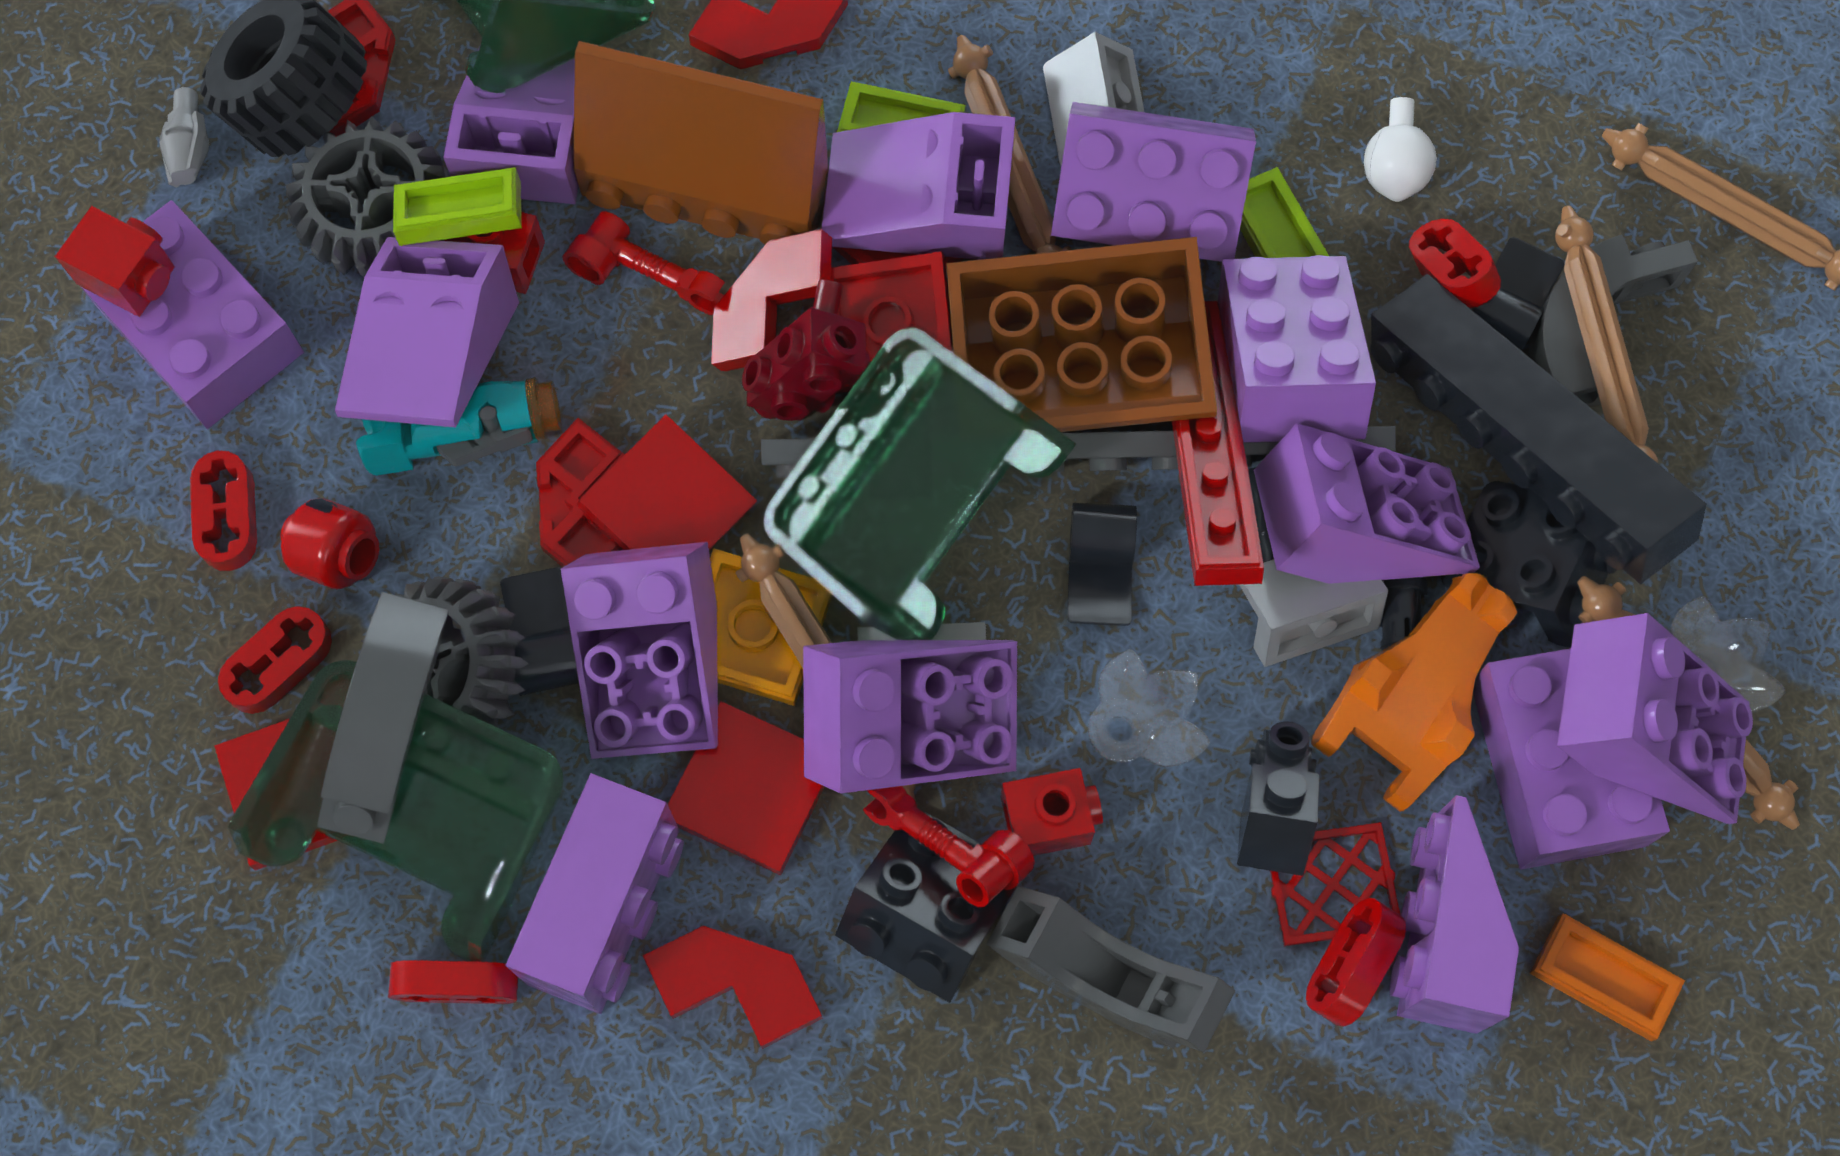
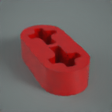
(1461, 256)
(237, 510)
(266, 648)
(1356, 962)
(452, 982)

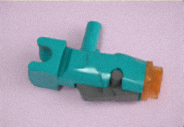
(495, 420)

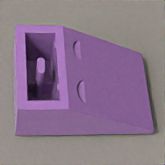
(519, 129)
(922, 186)
(425, 331)
(1360, 511)
(645, 648)
(908, 711)
(1654, 716)
(1460, 935)

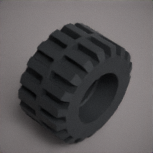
(283, 75)

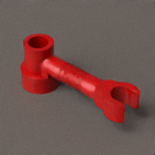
(605, 246)
(984, 869)

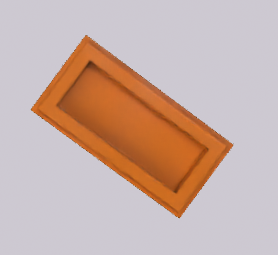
(1607, 977)

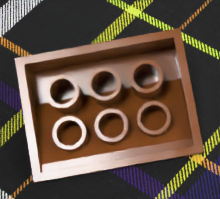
(697, 146)
(1090, 332)

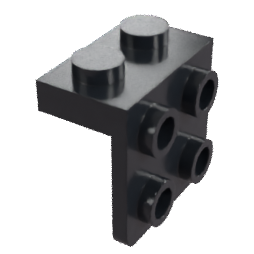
(1533, 557)
(915, 917)

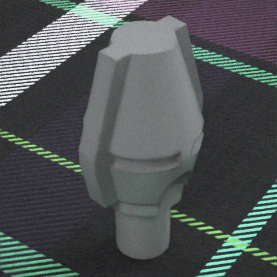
(184, 139)

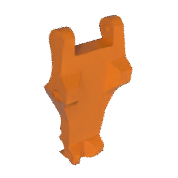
(1418, 692)

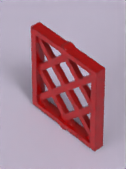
(1384, 876)

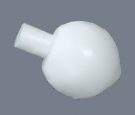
(1400, 156)

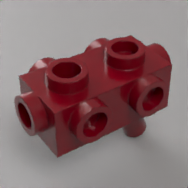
(807, 361)

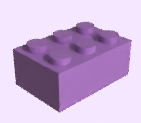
(1152, 179)
(208, 329)
(1295, 346)
(1548, 798)
(597, 895)

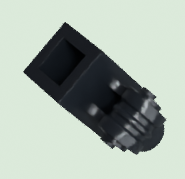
(1280, 802)

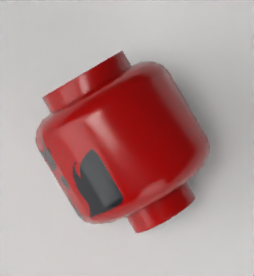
(329, 543)

